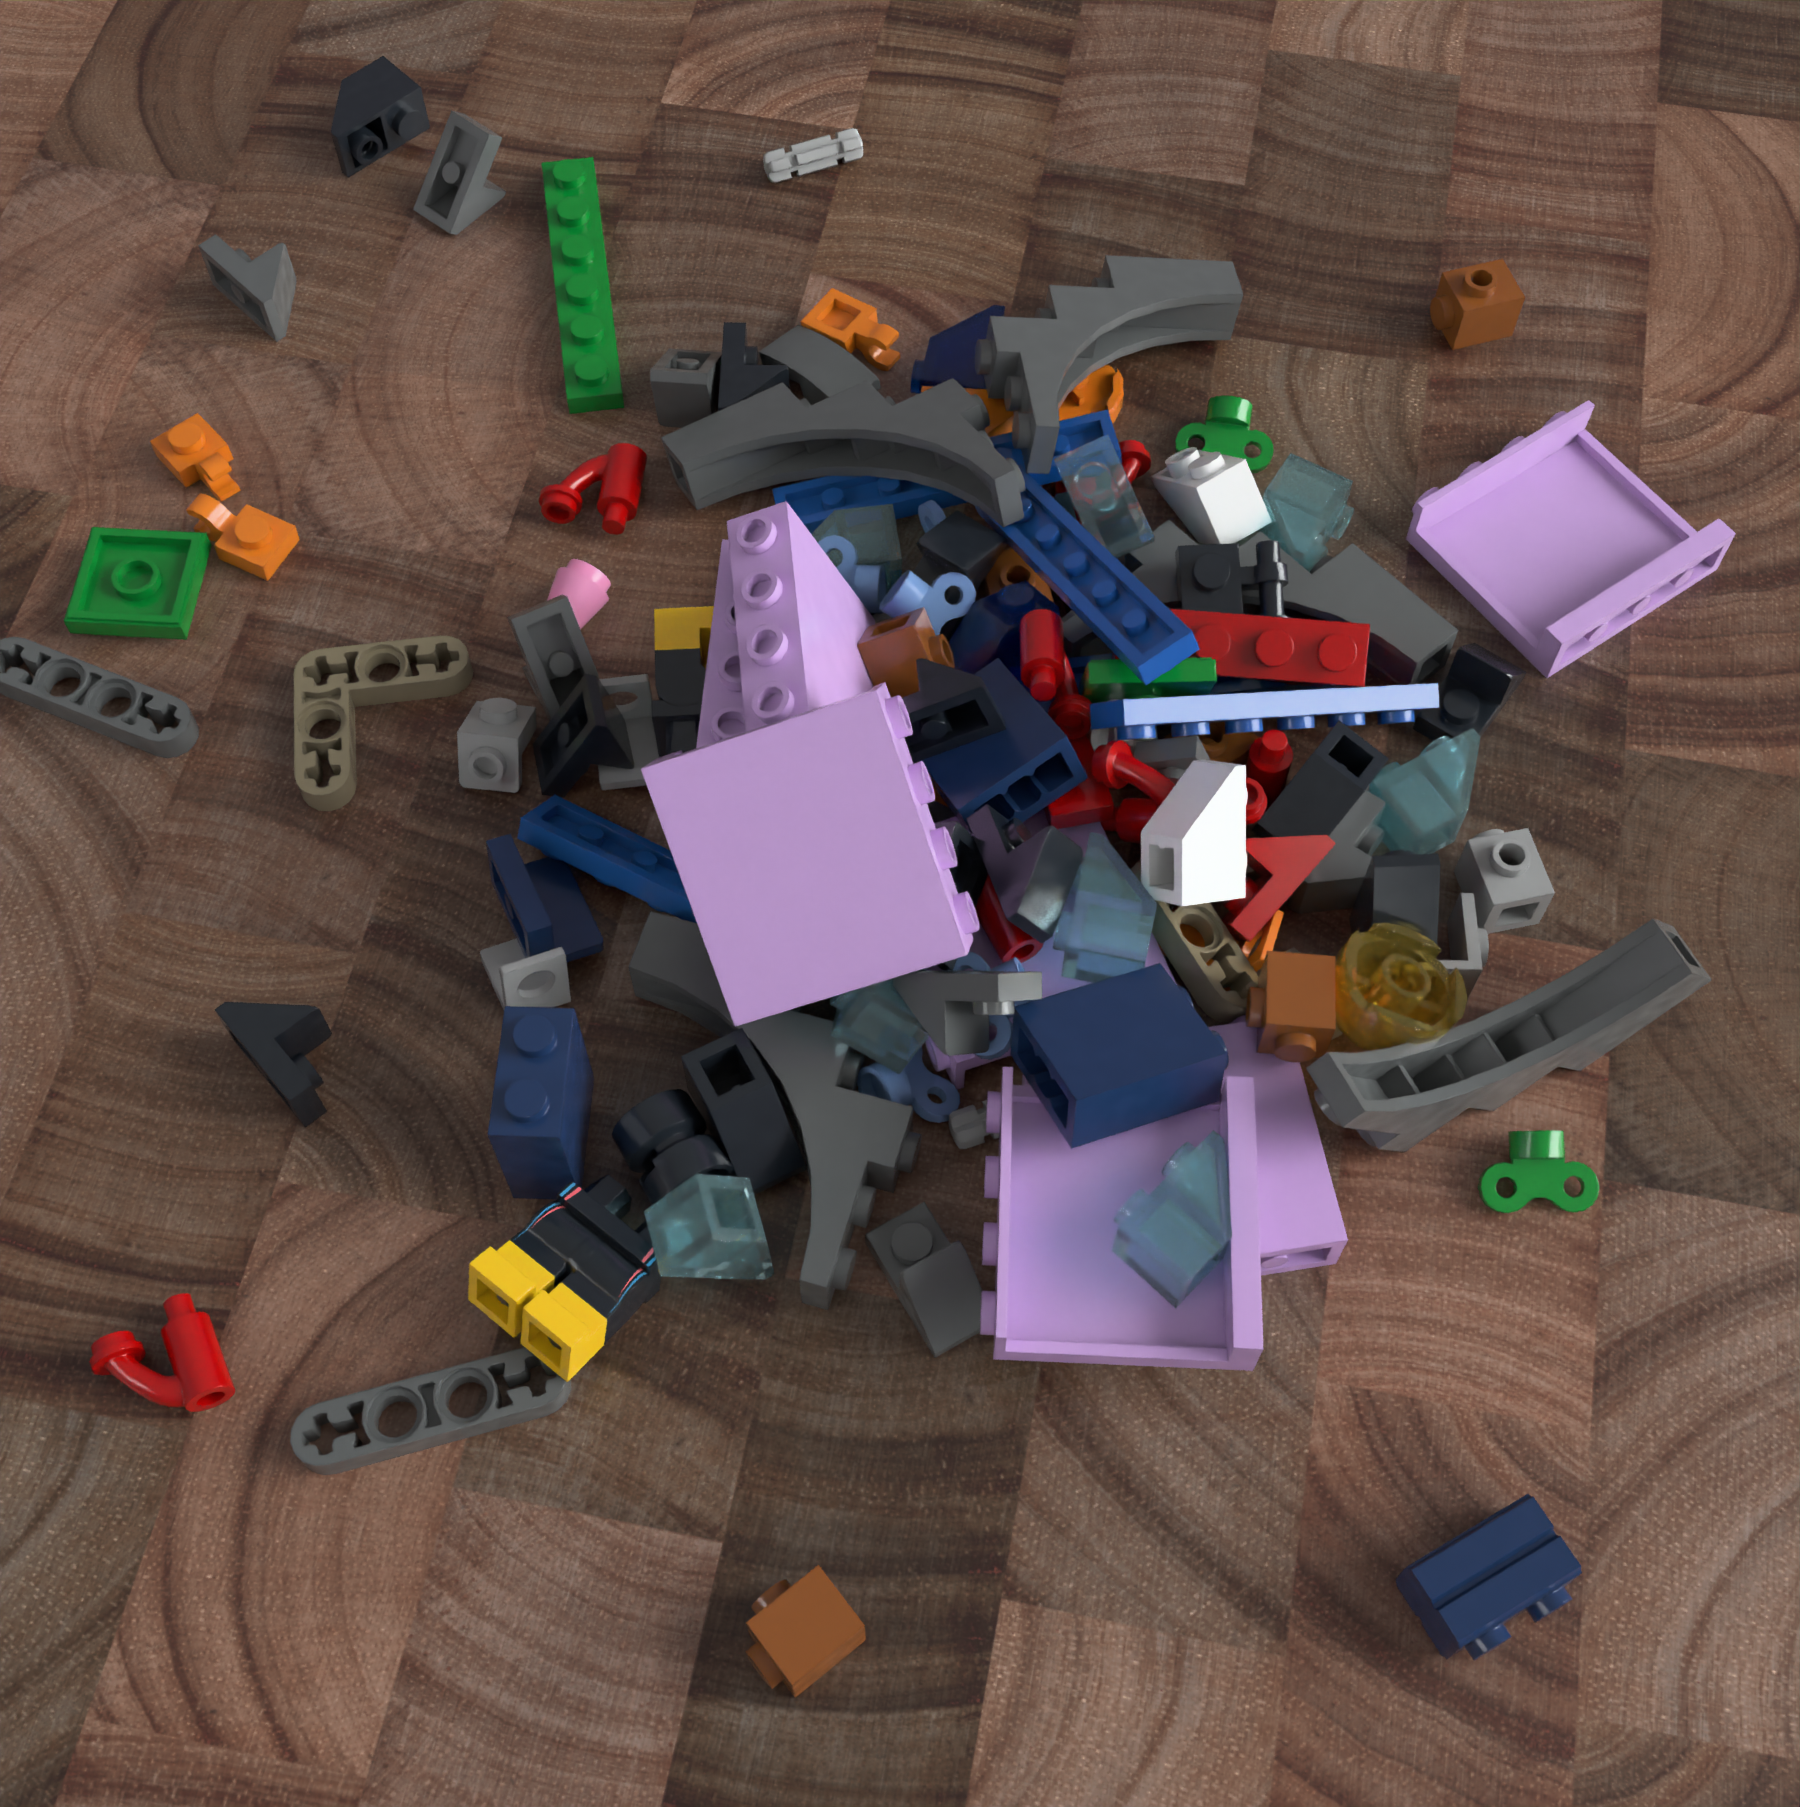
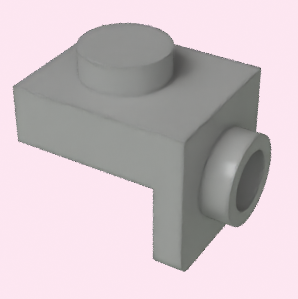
(493, 744)

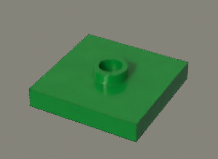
(138, 583)
(1114, 680)

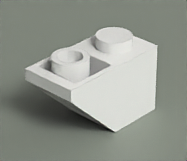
(1212, 495)
(1198, 837)

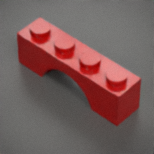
(1281, 648)

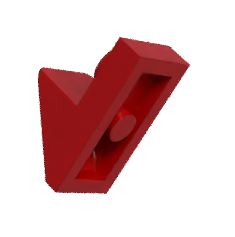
(1282, 868)

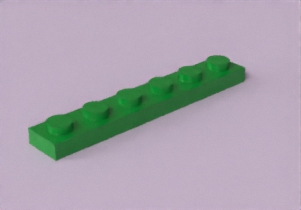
(582, 286)

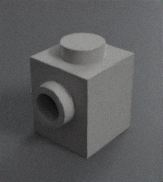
(1505, 878)

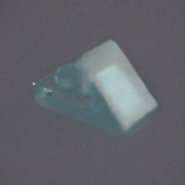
(1104, 497)

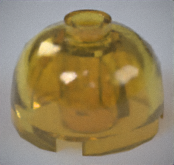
(1395, 989)

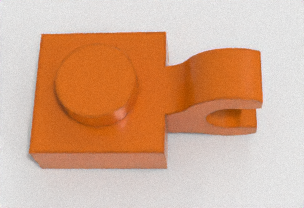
(854, 326)
(195, 453)
(247, 541)

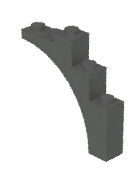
(1085, 328)
(857, 432)
(1405, 635)
(1413, 1089)
(847, 1137)

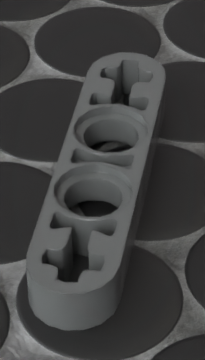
(94, 691)
(434, 1421)

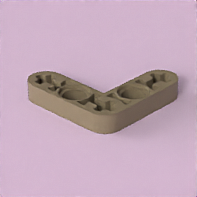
(340, 697)
(1229, 965)

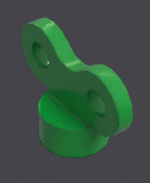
(1228, 432)
(1538, 1171)

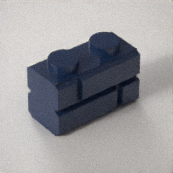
(1489, 1578)

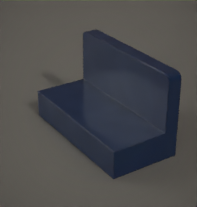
(542, 902)

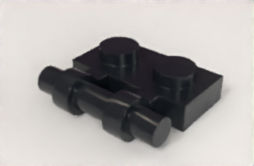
(1214, 581)

